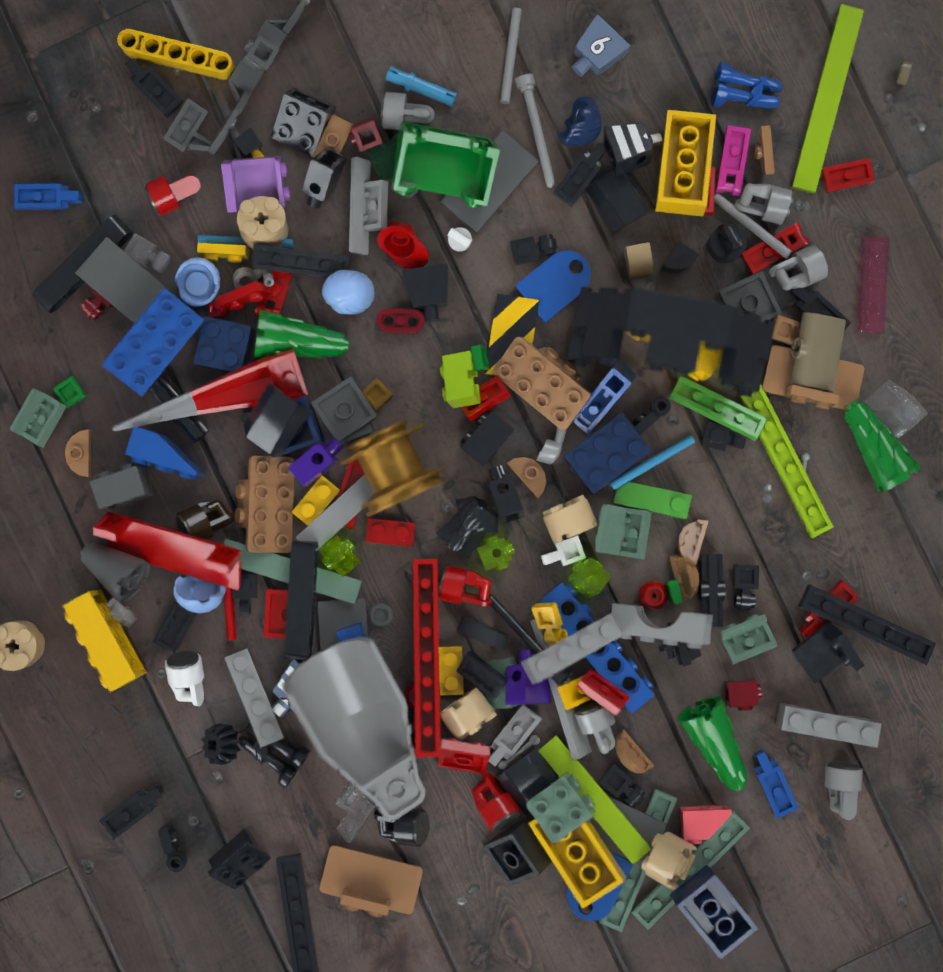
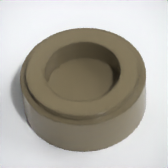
(904, 72)

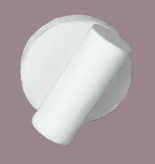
(459, 239)

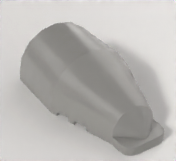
(359, 722)

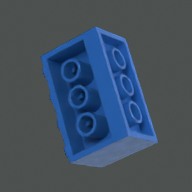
(152, 341)

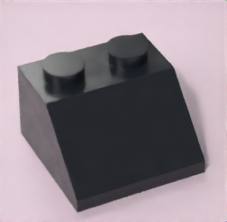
(518, 853)

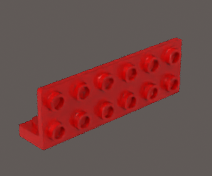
(172, 549)

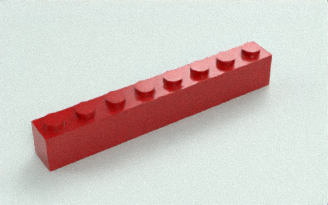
(426, 658)

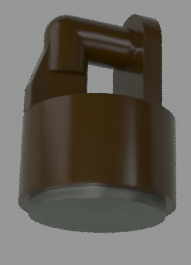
(196, 523)

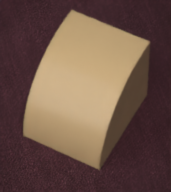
(638, 260)

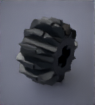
(220, 744)

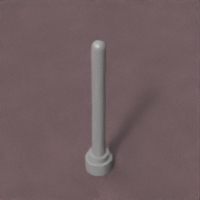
(526, 86)

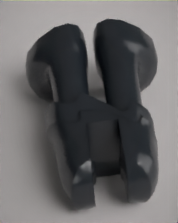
(286, 771)

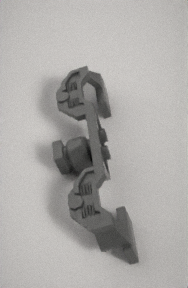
(257, 59)

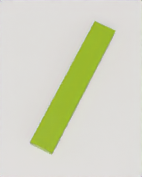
(606, 813)

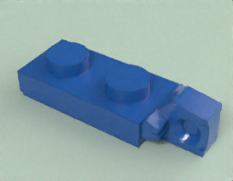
(44, 197)
(774, 785)

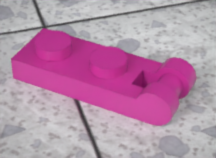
(733, 159)

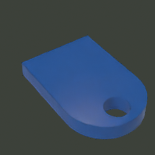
(555, 283)
(604, 904)

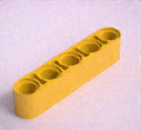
(168, 46)

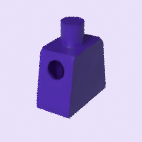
(309, 468)
(519, 687)

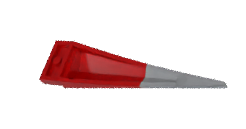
(232, 391)

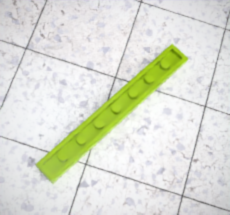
(827, 98)
(789, 466)

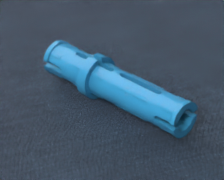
(421, 86)

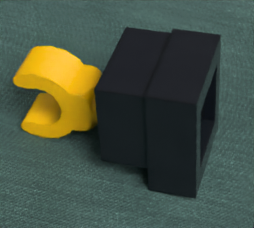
(249, 144)

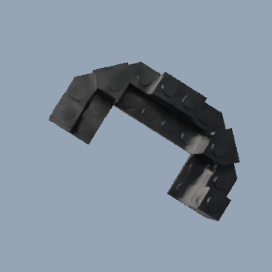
(675, 333)

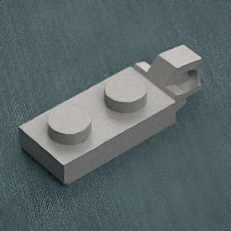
(513, 734)

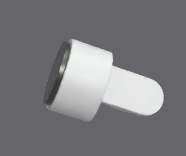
(184, 671)

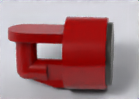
(166, 195)
(454, 584)
(499, 811)

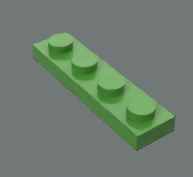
(718, 408)

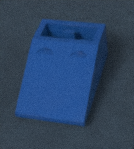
(150, 447)

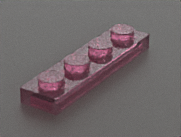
(873, 285)

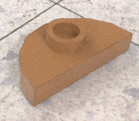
(764, 150)
(79, 453)
(530, 473)
(691, 540)
(686, 576)
(631, 754)

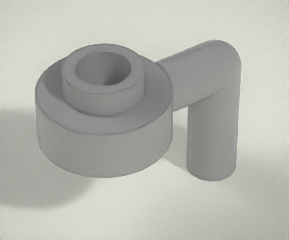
(252, 275)

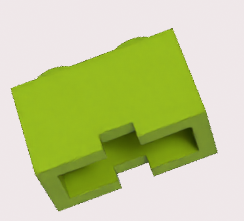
(459, 380)

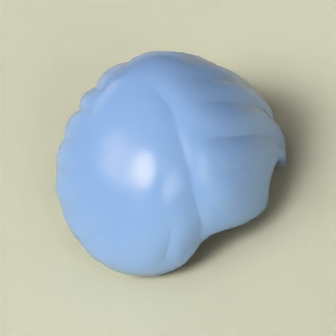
(197, 281)
(348, 292)
(197, 594)

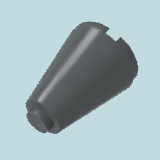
(115, 569)

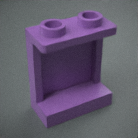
(254, 178)

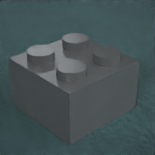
(122, 487)

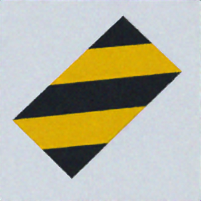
(511, 319)

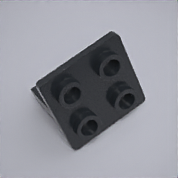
(237, 860)

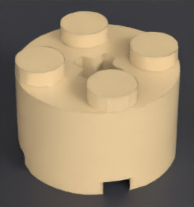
(262, 221)
(569, 521)
(30, 644)
(467, 714)
(669, 859)

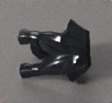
(469, 525)

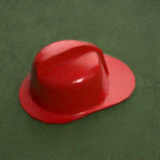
(402, 245)

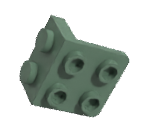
(623, 531)
(561, 807)

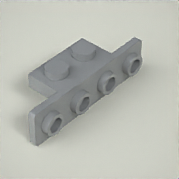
(367, 205)

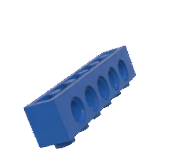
(641, 691)

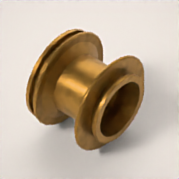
(392, 466)

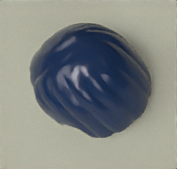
(584, 123)

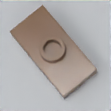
(335, 135)
(785, 330)

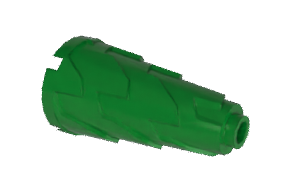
(283, 333)
(882, 452)
(712, 733)

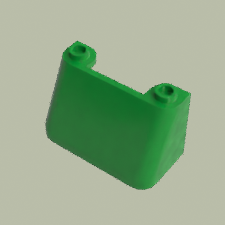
(444, 163)

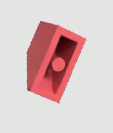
(702, 822)

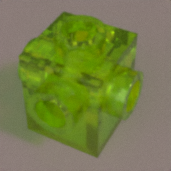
(339, 555)
(487, 557)
(589, 577)

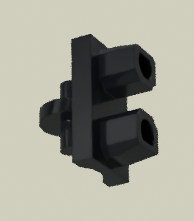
(683, 653)

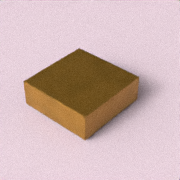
(377, 394)

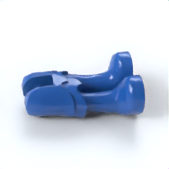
(754, 98)

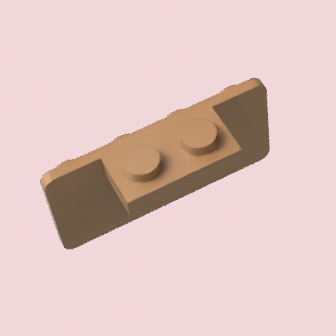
(779, 374)
(543, 381)
(266, 504)
(370, 881)

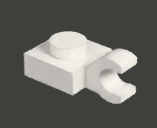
(566, 551)

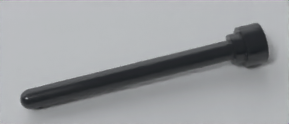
(558, 677)

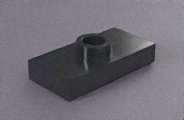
(174, 628)
(482, 675)

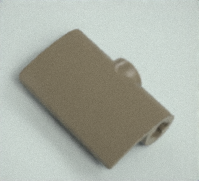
(817, 351)

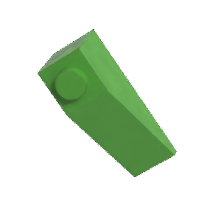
(653, 500)

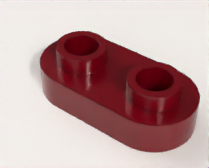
(400, 321)

